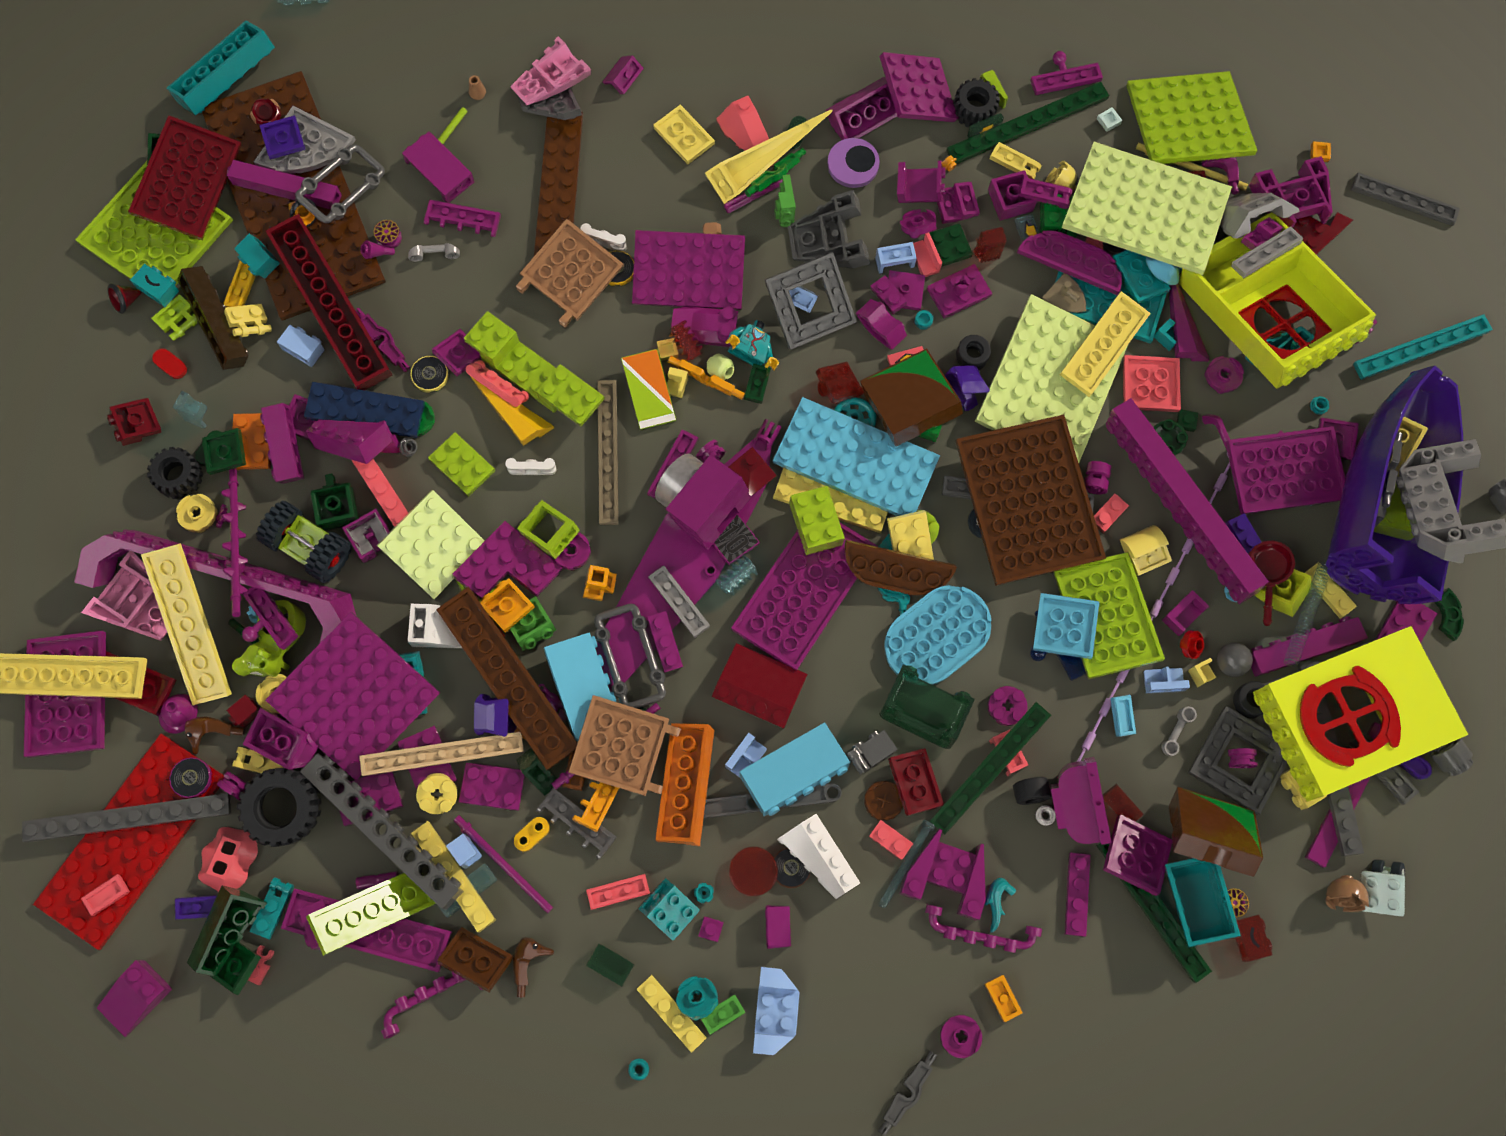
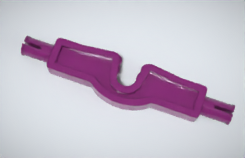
(388, 345)

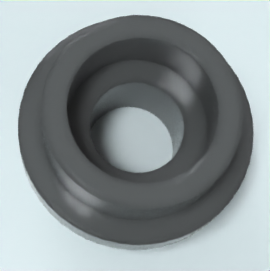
(411, 444)

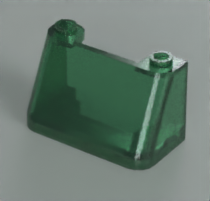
(926, 709)

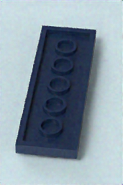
(349, 404)

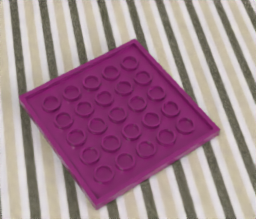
(353, 695)

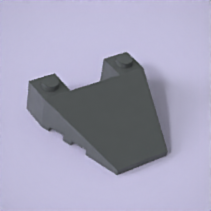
(826, 232)

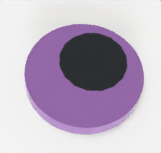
(853, 162)

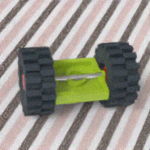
(289, 531)

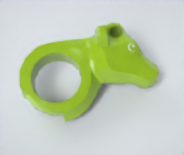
(265, 656)

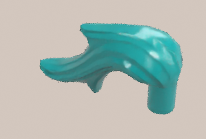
(994, 899)

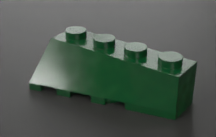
(223, 928)

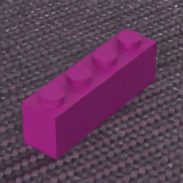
(282, 443)

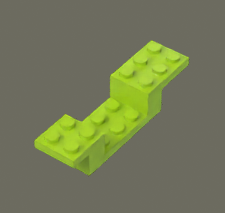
(523, 367)

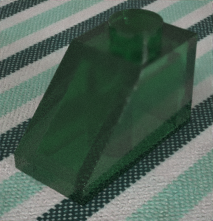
(536, 772)

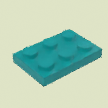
(1138, 277)

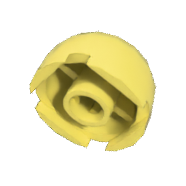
(1063, 176)

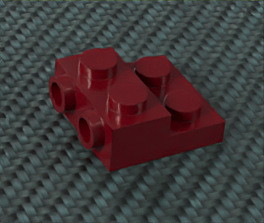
(133, 421)

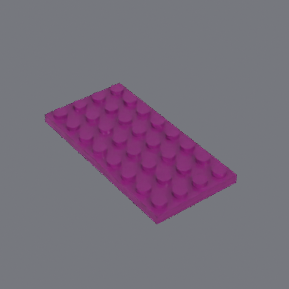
(797, 600)

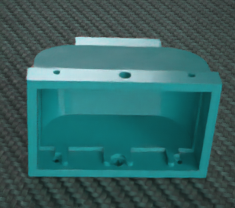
(1202, 901)

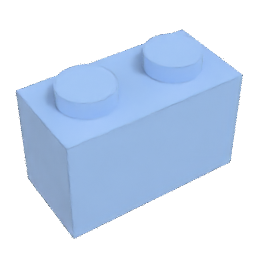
(300, 345)

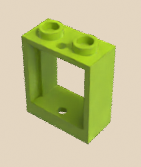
(560, 538)

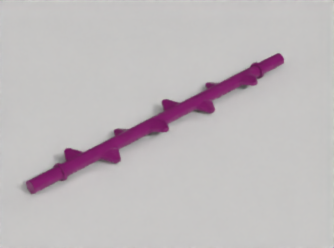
(233, 544)

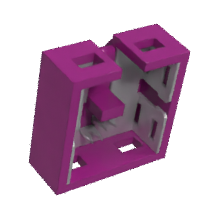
(366, 534)

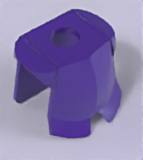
(966, 382)
(492, 716)

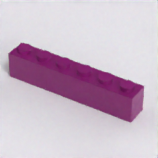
(1318, 643)

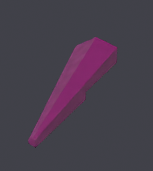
(1185, 331)

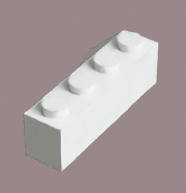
(820, 855)

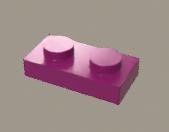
(888, 294)

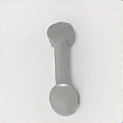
(416, 253)
(1184, 716)

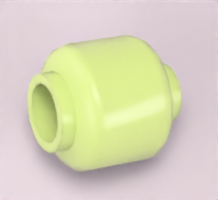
(720, 366)

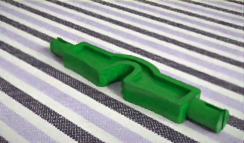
(781, 168)

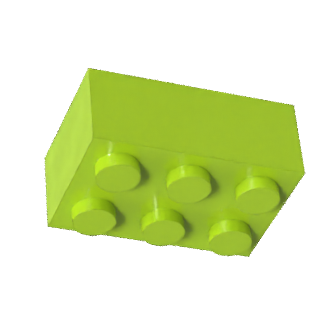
(816, 520)

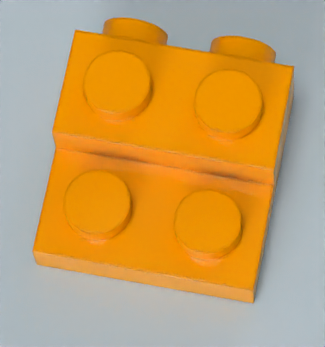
(506, 604)

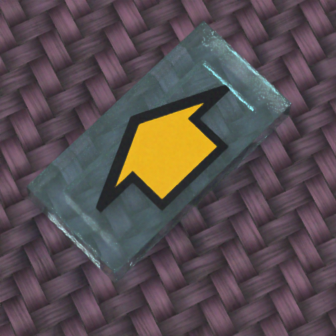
(1026, 226)

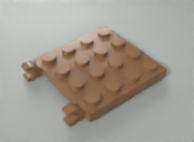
(570, 271)
(620, 746)

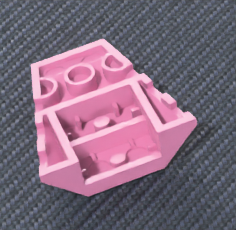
(551, 74)
(129, 601)

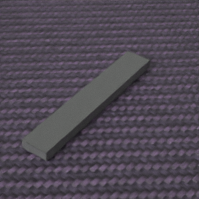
(1405, 199)

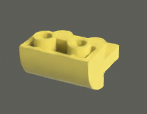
(1147, 549)

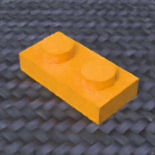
(1003, 998)

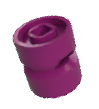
(1097, 476)

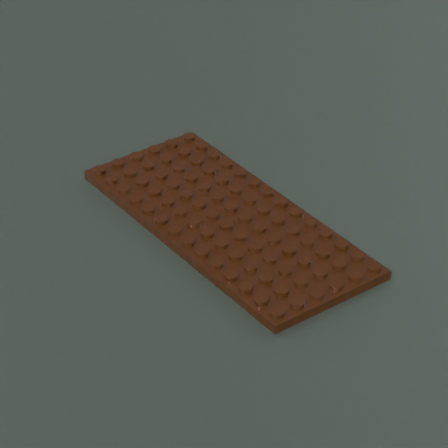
(337, 240)

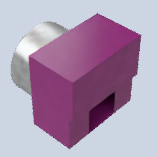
(701, 496)

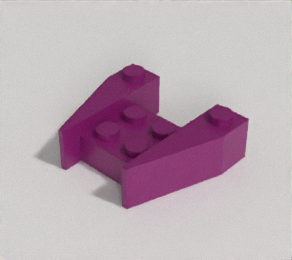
(1308, 193)
(951, 870)

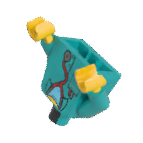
(752, 345)

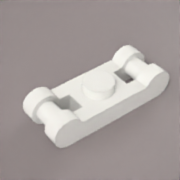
(605, 239)
(531, 467)

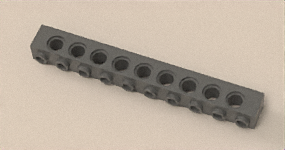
(315, 772)

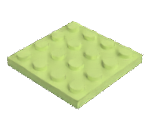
(431, 543)

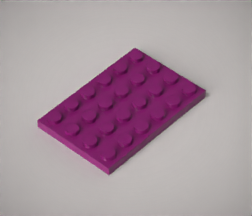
(688, 269)
(1286, 470)
(65, 722)

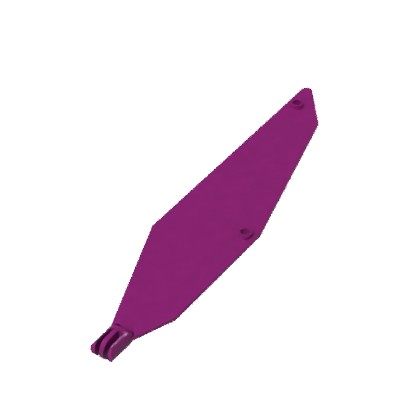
(686, 563)

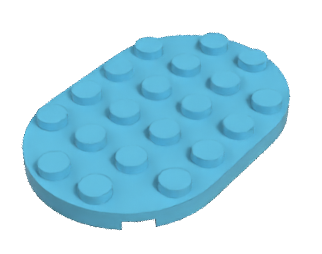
(939, 633)

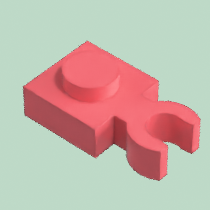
(261, 969)

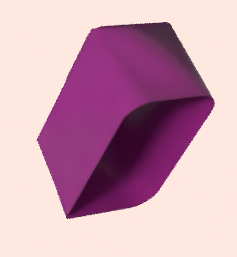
(777, 926)

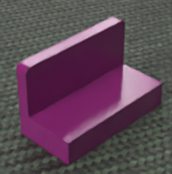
(623, 73)

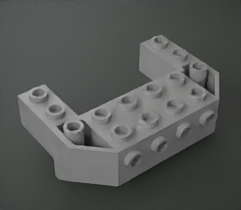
(1432, 507)

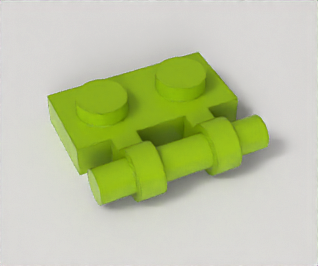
(174, 313)

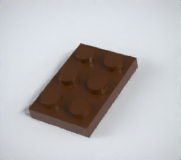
(475, 959)

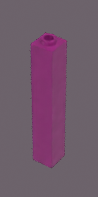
(279, 183)

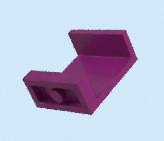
(920, 184)

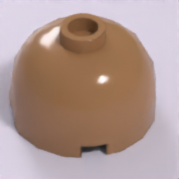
(1348, 894)

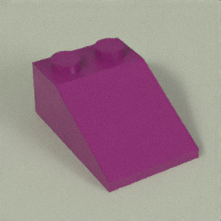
(133, 996)

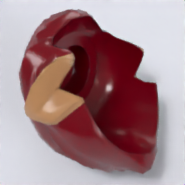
(265, 111)

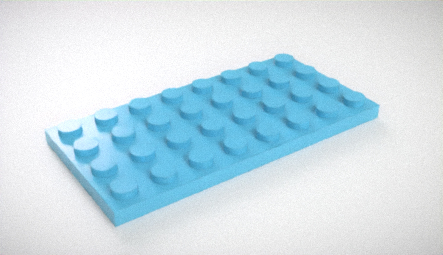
(855, 459)

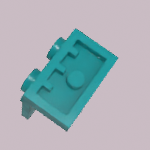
(669, 909)

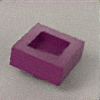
(711, 929)

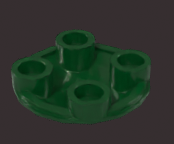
(1172, 434)

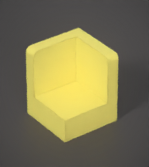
(677, 382)
(1202, 673)

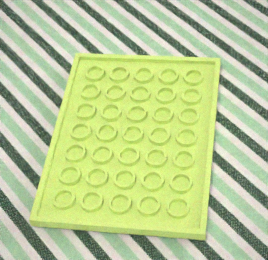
(1147, 208)
(1029, 380)

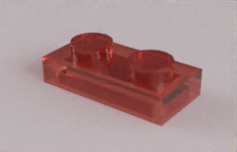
(1121, 803)

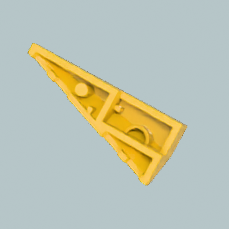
(521, 420)

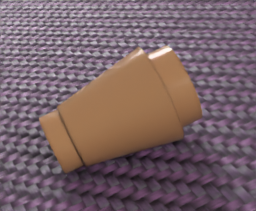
(476, 88)

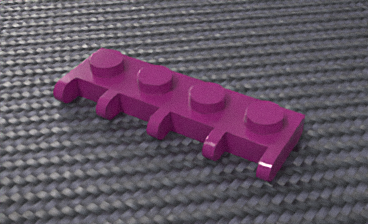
(462, 216)

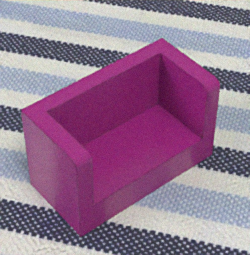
(1185, 613)

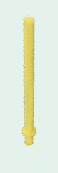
(1194, 167)

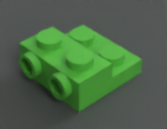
(785, 204)
(533, 627)

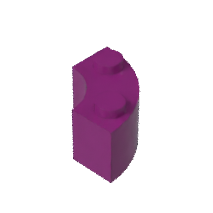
(881, 324)

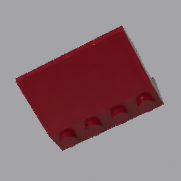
(759, 685)

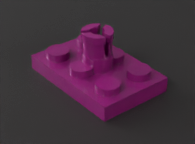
(959, 291)

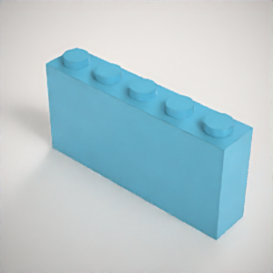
(577, 677)
(794, 770)

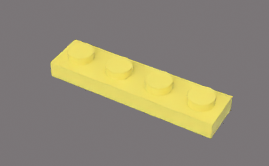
(670, 1013)

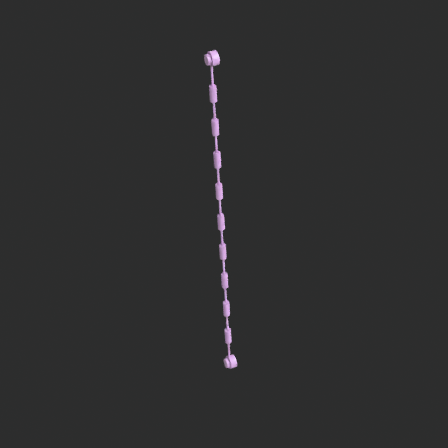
(1153, 613)

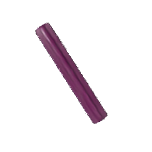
(742, 200)

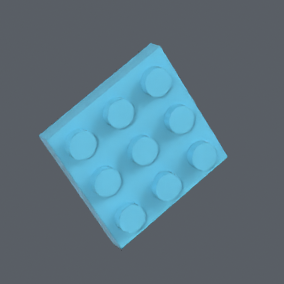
(1066, 626)

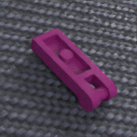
(1045, 192)

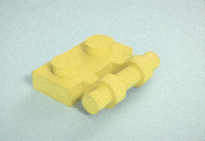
(247, 315)

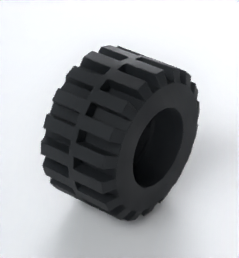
(978, 91)
(164, 463)

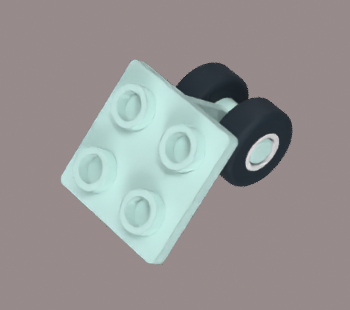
(1385, 888)

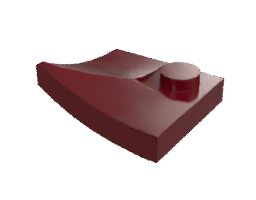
(753, 470)

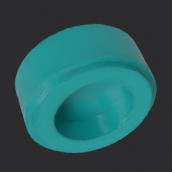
(923, 319)

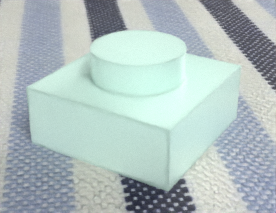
(1109, 119)

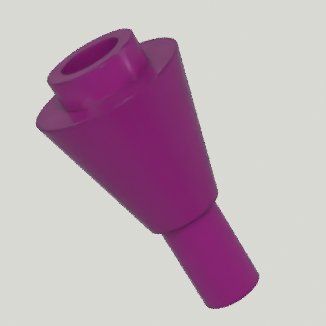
(370, 250)

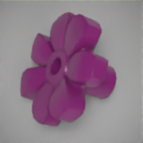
(220, 520)

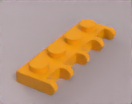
(598, 805)

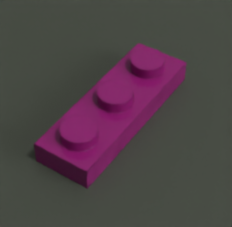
(664, 641)

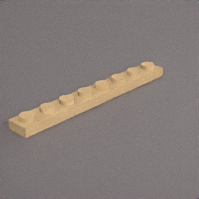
(441, 753)

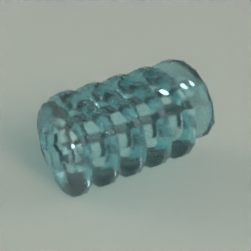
(736, 576)

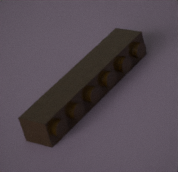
(211, 317)

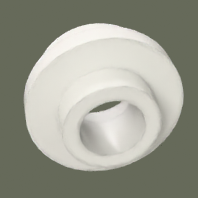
(1052, 816)

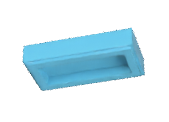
(1123, 715)

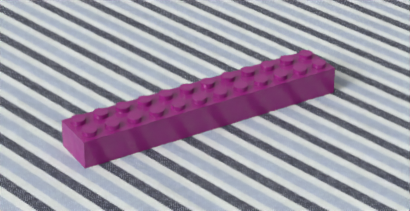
(1185, 502)

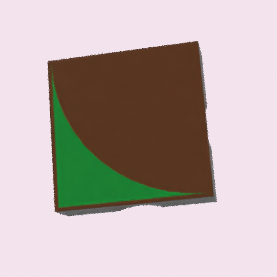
(911, 397)
(1215, 831)

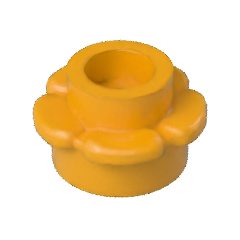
(949, 163)

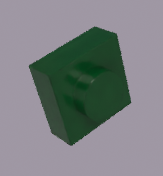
(1188, 420)

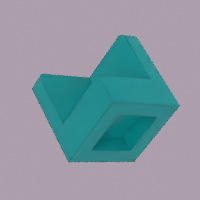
(1165, 335)

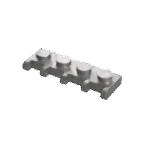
(565, 810)

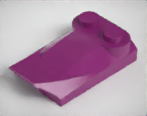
(708, 324)
(280, 741)

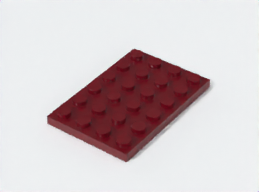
(184, 178)

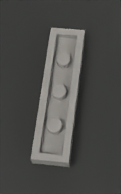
(1267, 252)
(679, 601)

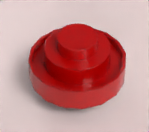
(1192, 644)

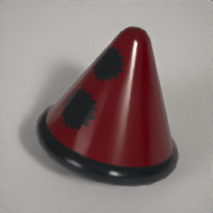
(122, 296)

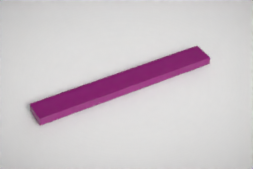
(1326, 837)

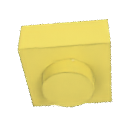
(666, 349)

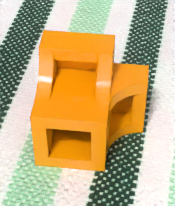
(598, 581)

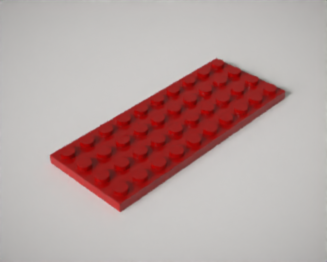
(129, 852)

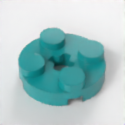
(699, 1009)

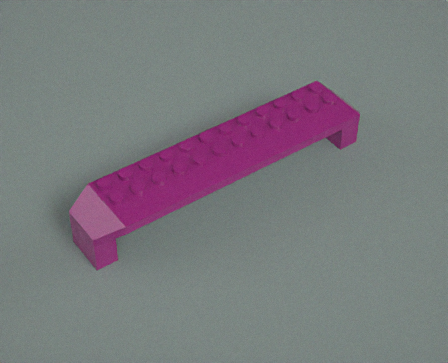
(100, 558)

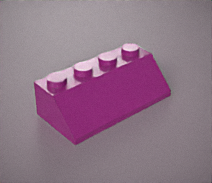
(863, 111)

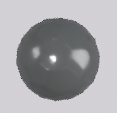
(1234, 659)

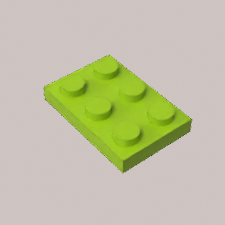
(461, 464)

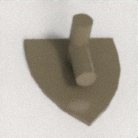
(1066, 295)

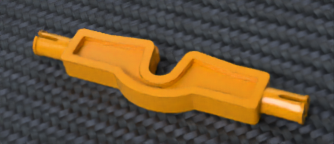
(713, 381)

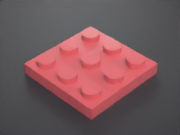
(1152, 382)

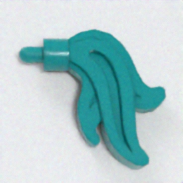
(893, 596)

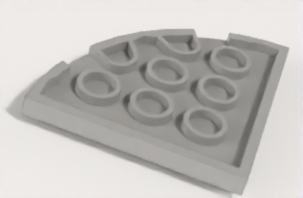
(320, 142)

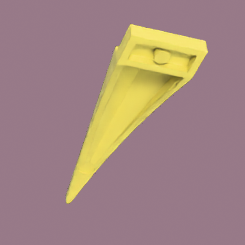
(738, 172)

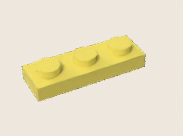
(1333, 593)

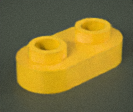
(532, 835)

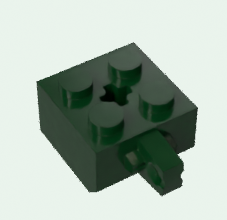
(324, 502)

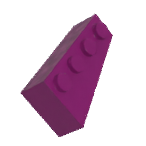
(350, 439)

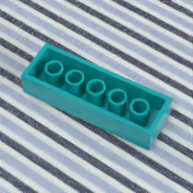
(220, 67)

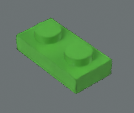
(723, 1014)

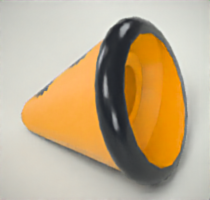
(307, 217)

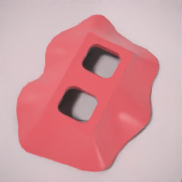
(237, 863)

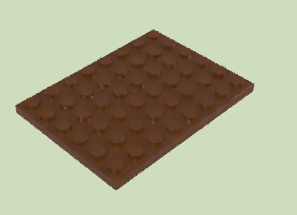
(1030, 499)

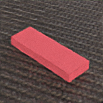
(618, 891)

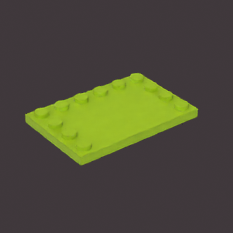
(1124, 626)

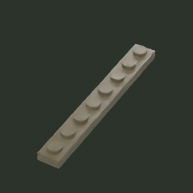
(608, 454)

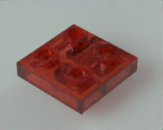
(838, 382)

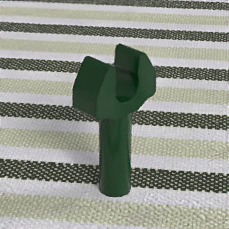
(239, 628)

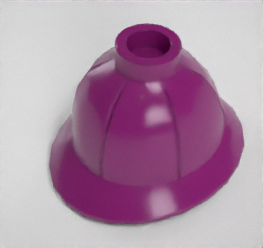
(176, 712)

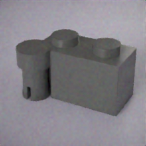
(872, 752)

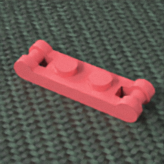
(496, 384)

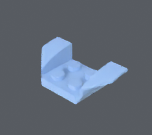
(775, 1011)

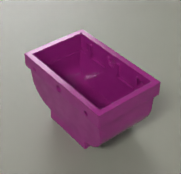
(1080, 803)

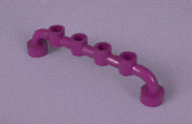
(971, 936)
(421, 995)

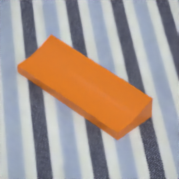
(685, 785)

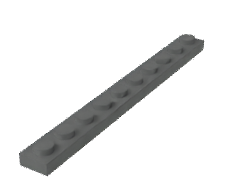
(1340, 800)
(126, 817)

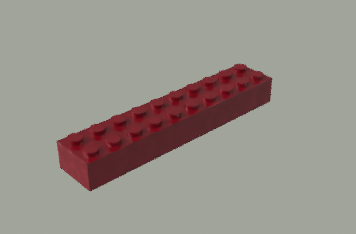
(329, 303)

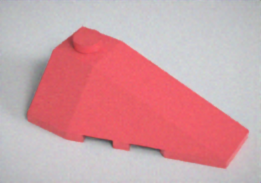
(743, 124)

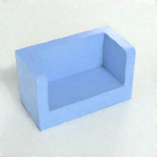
(895, 255)
(464, 851)

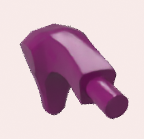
(1230, 166)

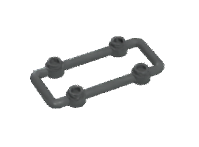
(343, 157)
(640, 625)

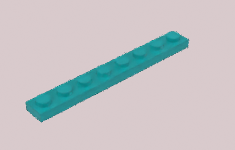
(1422, 346)

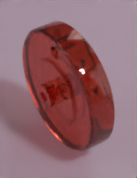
(753, 871)

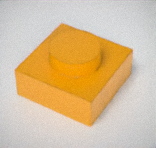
(1321, 149)

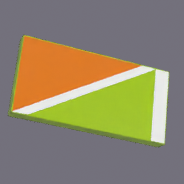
(648, 389)

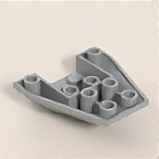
(1242, 207)

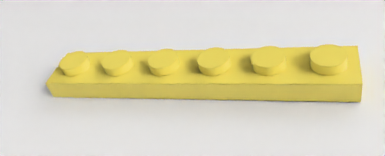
(470, 899)

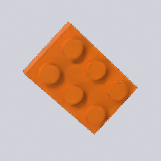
(253, 439)

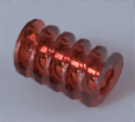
(685, 341)

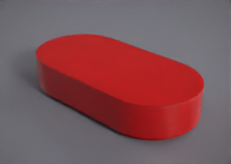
(169, 363)

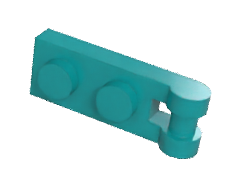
(269, 916)

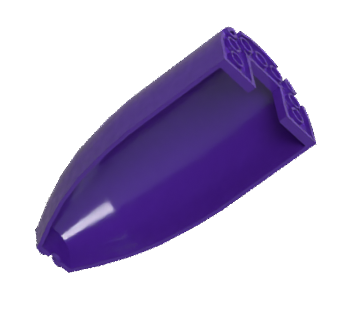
(1378, 562)

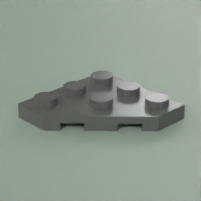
(559, 106)

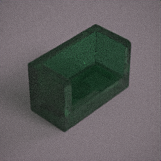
(610, 965)

